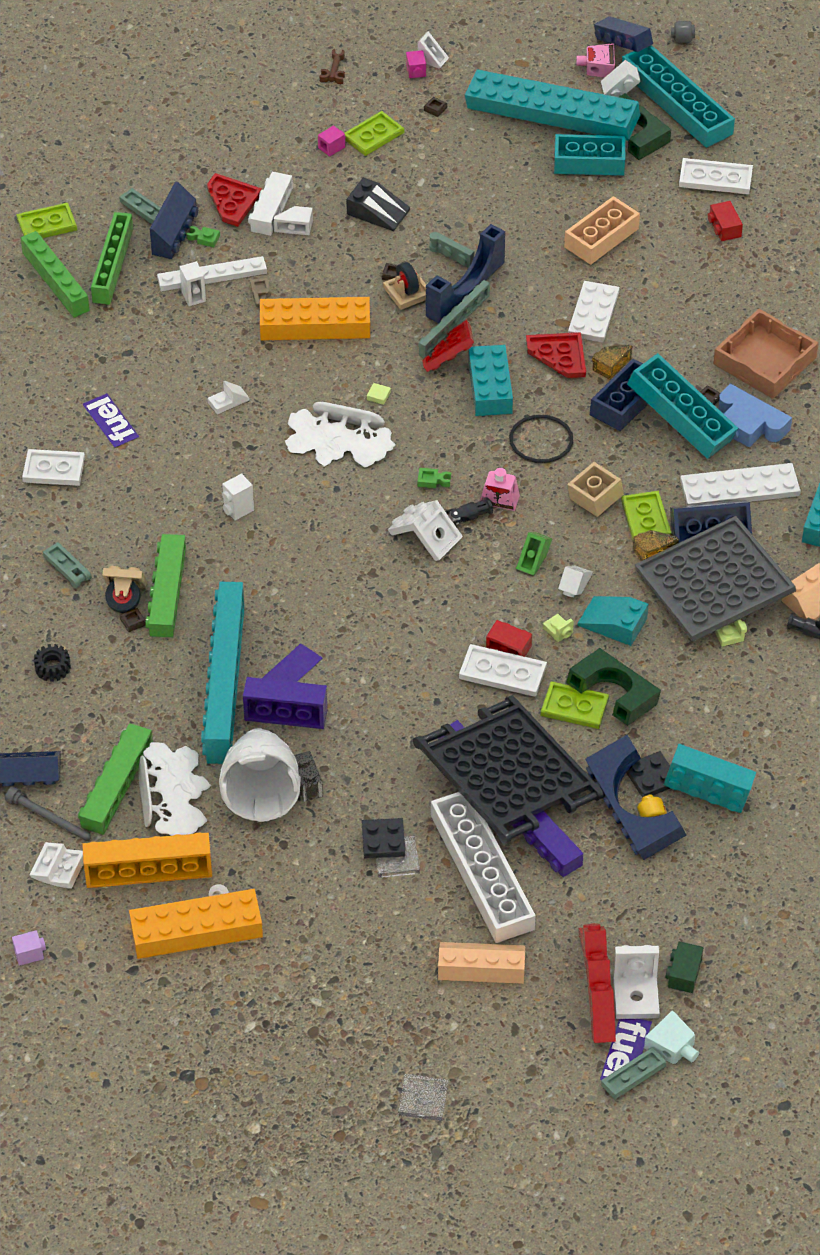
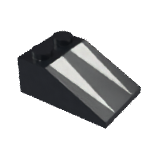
(376, 205)

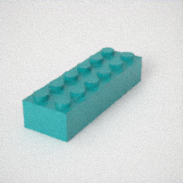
(682, 406)

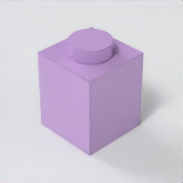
(28, 947)

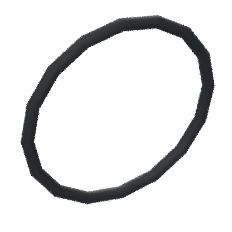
(541, 460)

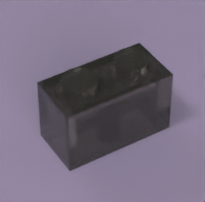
(310, 780)

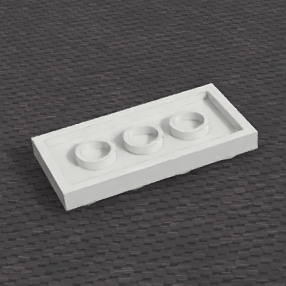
(715, 176)
(594, 310)
(502, 670)

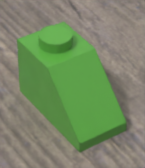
(533, 552)

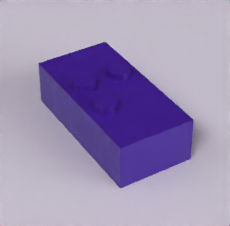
(285, 703)

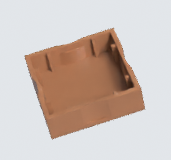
(765, 353)

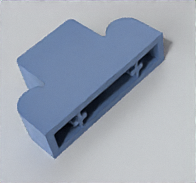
(752, 416)

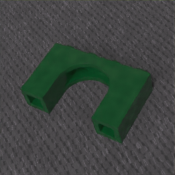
(651, 138)
(602, 667)

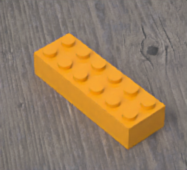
(315, 318)
(147, 860)
(196, 923)

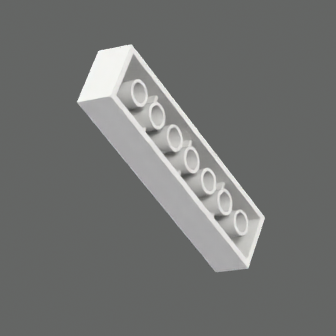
(483, 868)

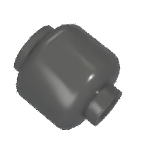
(683, 31)

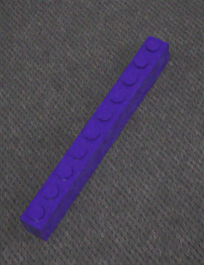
(549, 839)

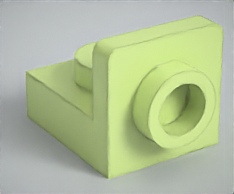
(558, 627)
(732, 633)

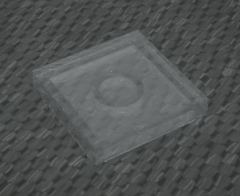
(400, 865)
(423, 1097)

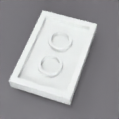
(53, 467)

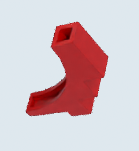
(599, 982)

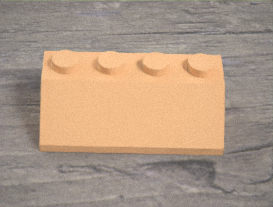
(806, 599)
(481, 962)

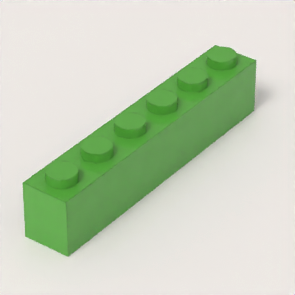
(112, 258)
(55, 274)
(167, 585)
(115, 779)

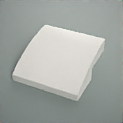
(57, 865)

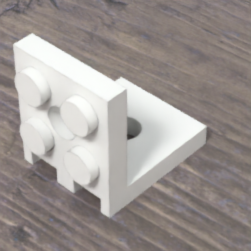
(424, 521)
(636, 975)

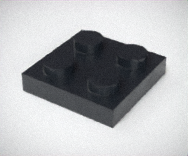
(650, 774)
(383, 838)

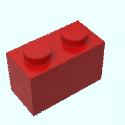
(725, 221)
(509, 639)

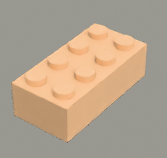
(602, 230)

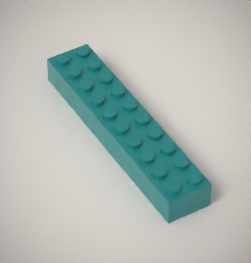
(552, 104)
(223, 672)

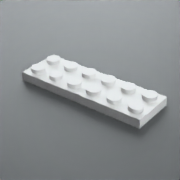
(741, 485)

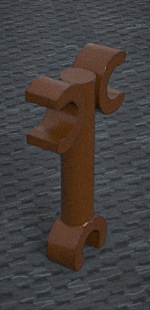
(333, 74)

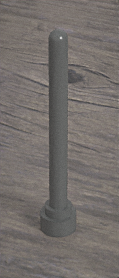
(15, 796)

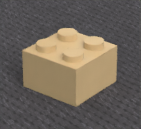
(595, 489)

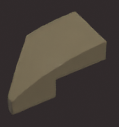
(260, 289)

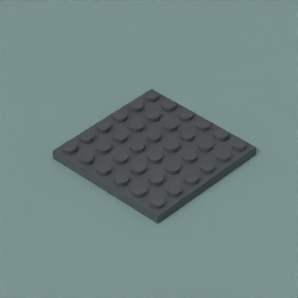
(715, 578)

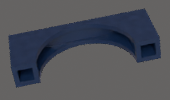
(490, 255)
(647, 833)

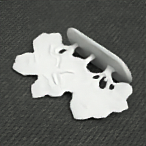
(333, 439)
(176, 786)

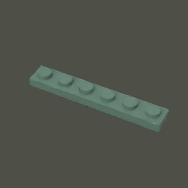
(454, 318)

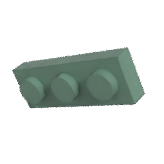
(140, 205)
(633, 1073)

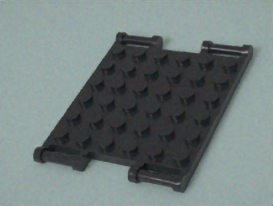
(508, 768)

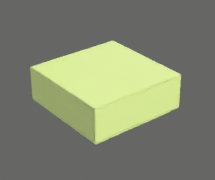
(378, 393)

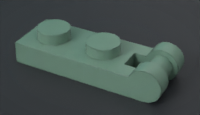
(451, 249)
(66, 564)

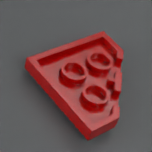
(232, 198)
(458, 339)
(560, 352)

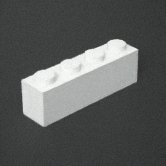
(270, 203)

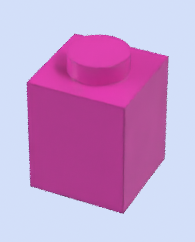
(416, 64)
(331, 140)

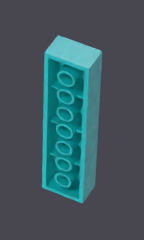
(681, 97)

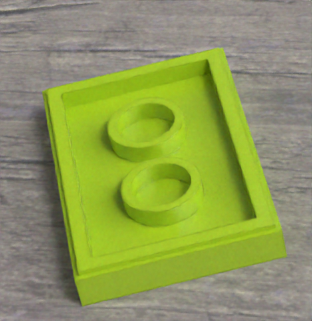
(373, 133)
(48, 221)
(645, 513)
(569, 705)

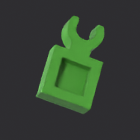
(204, 237)
(430, 478)

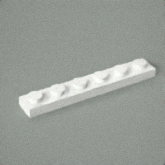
(217, 272)

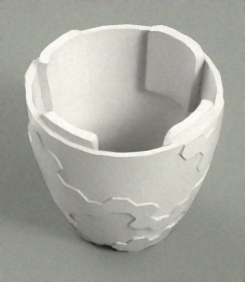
(259, 777)

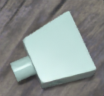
(672, 1039)

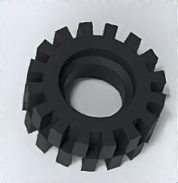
(54, 671)

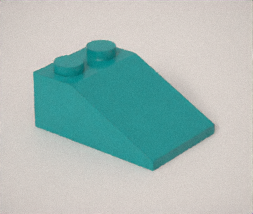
(615, 617)

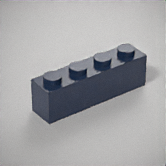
(623, 34)

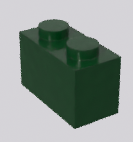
(685, 967)

